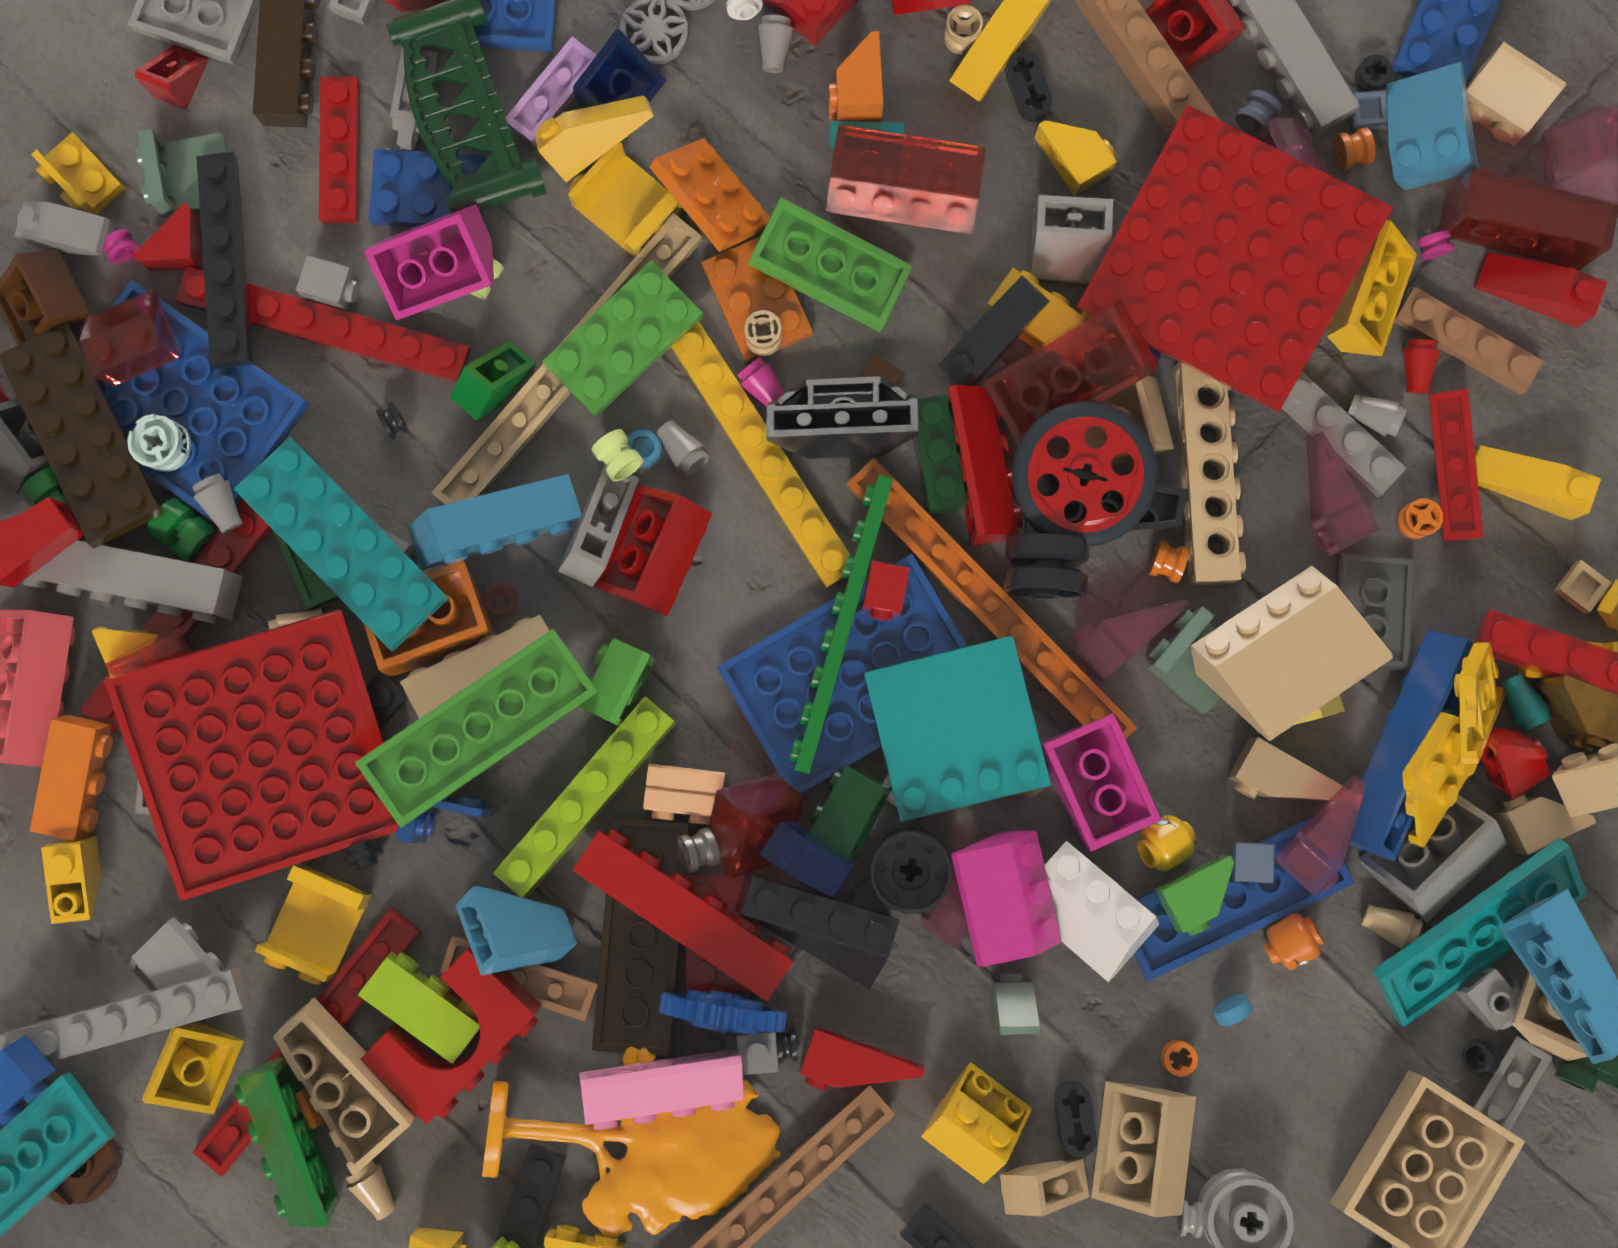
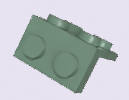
(172, 169)
(1174, 660)

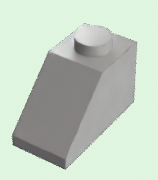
(61, 228)

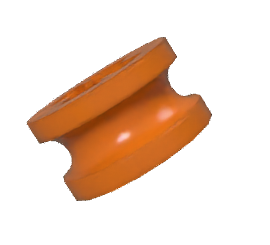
(1181, 1069)

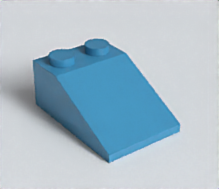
(1430, 127)

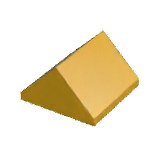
(193, 1068)

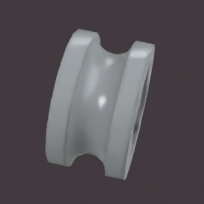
(1191, 1220)

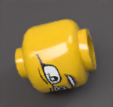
(1166, 843)

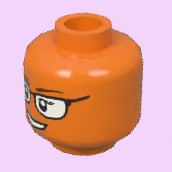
(1293, 941)

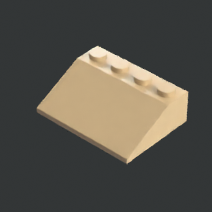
(1289, 653)
(1427, 1168)

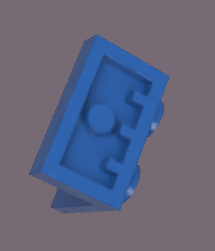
(425, 824)

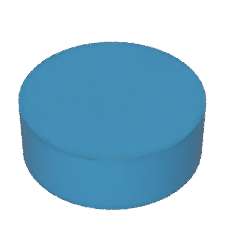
(647, 445)
(1232, 1010)

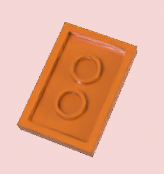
(710, 194)
(745, 290)

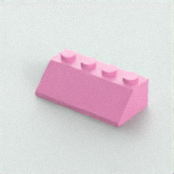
(661, 1087)

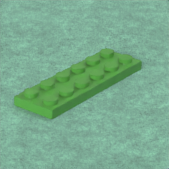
(476, 728)

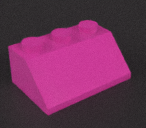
(433, 262)
(1099, 782)
(1006, 897)

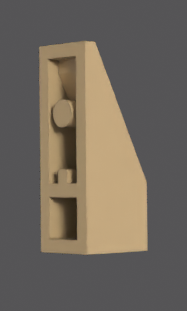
(1273, 773)

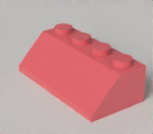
(31, 681)

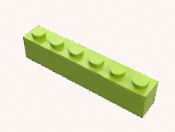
(584, 798)

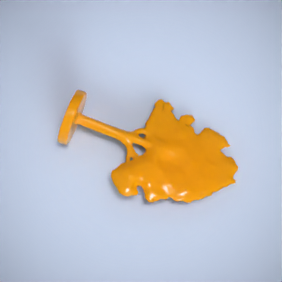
(670, 1164)

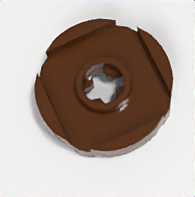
(95, 1181)

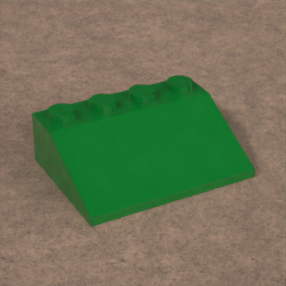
(289, 1146)

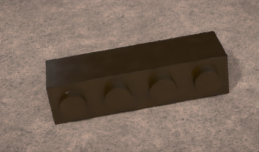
(285, 62)

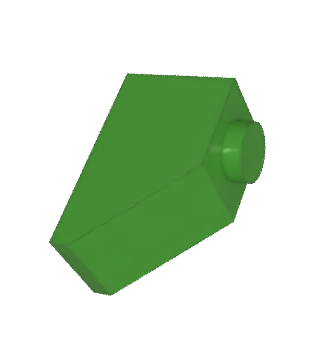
(1196, 895)

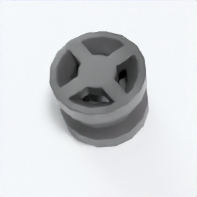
(697, 850)

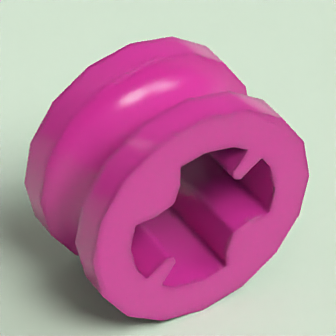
(1435, 245)
(120, 246)

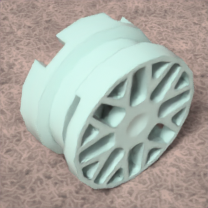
(159, 443)

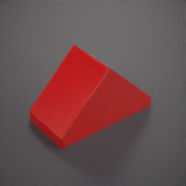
(172, 75)
(174, 243)

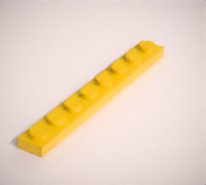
(763, 458)

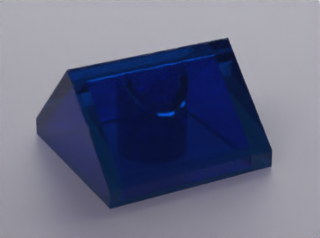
(617, 74)

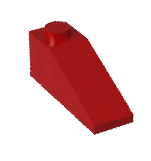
(1542, 287)
(847, 1062)

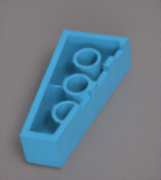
(494, 520)
(1569, 970)

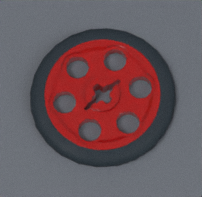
(1071, 423)

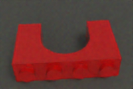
(432, 1082)

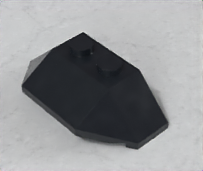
(842, 418)

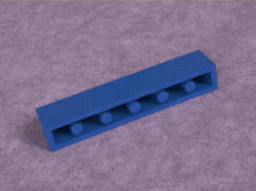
(1423, 695)

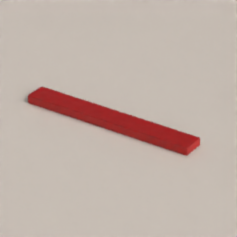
(340, 998)

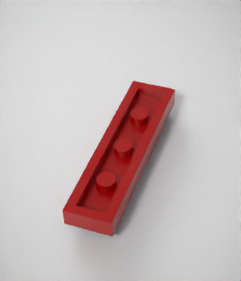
(339, 150)
(1456, 465)

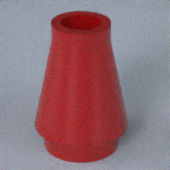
(1419, 364)

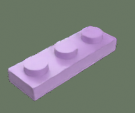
(550, 91)

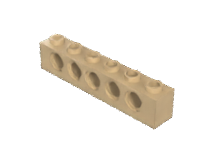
(1202, 564)

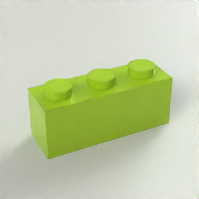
(421, 1005)

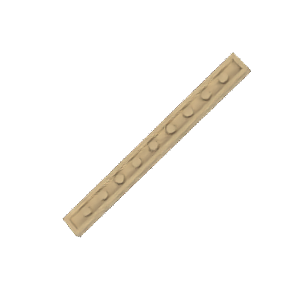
(543, 391)

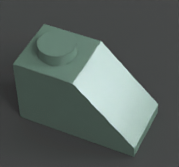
(1014, 1005)

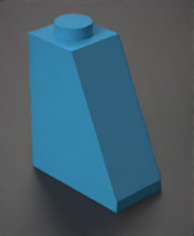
(513, 930)

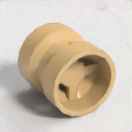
(962, 21)
(766, 339)

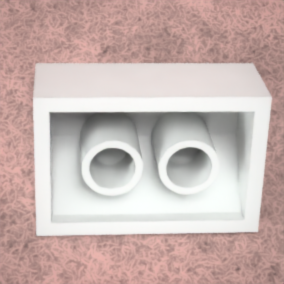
(1095, 913)

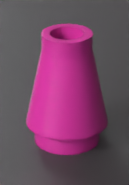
(761, 381)

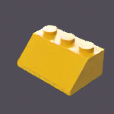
(1374, 296)

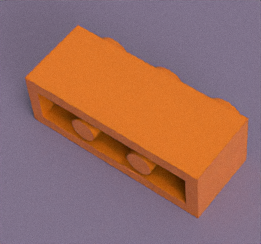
(71, 777)

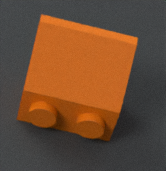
(858, 84)

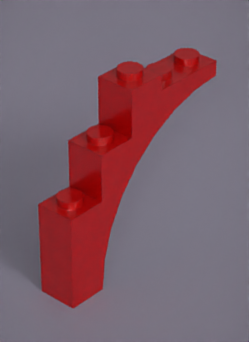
(35, 539)

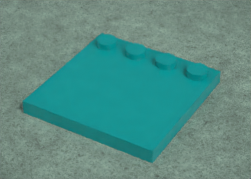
(957, 729)

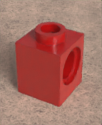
(885, 590)

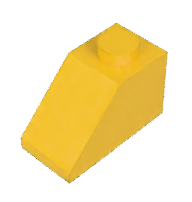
(1076, 154)

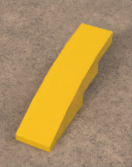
(996, 45)

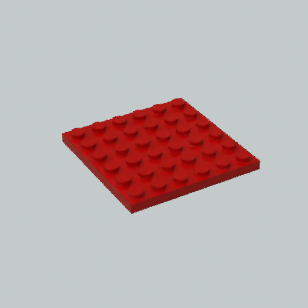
(1236, 257)
(253, 752)

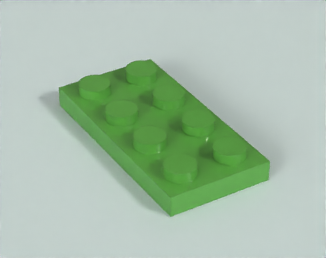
(830, 265)
(623, 338)

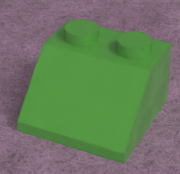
(618, 680)

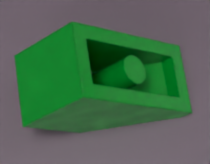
(491, 380)

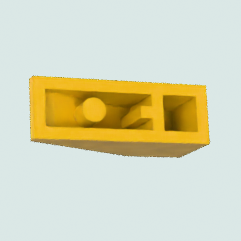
(587, 133)
(1537, 482)

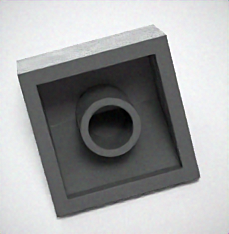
(19, 447)

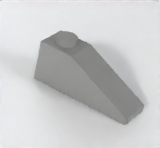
(598, 528)

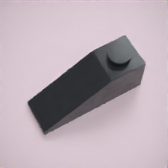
(994, 333)

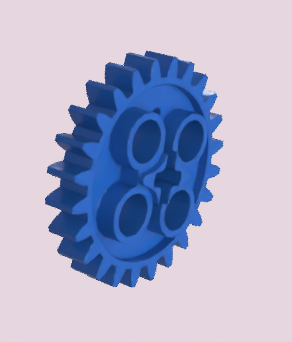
(722, 1012)

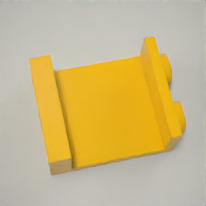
(623, 200)
(314, 925)

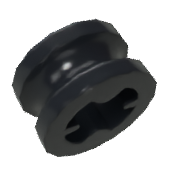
(1381, 64)
(392, 420)
(787, 1045)

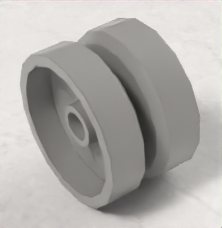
(1247, 1195)

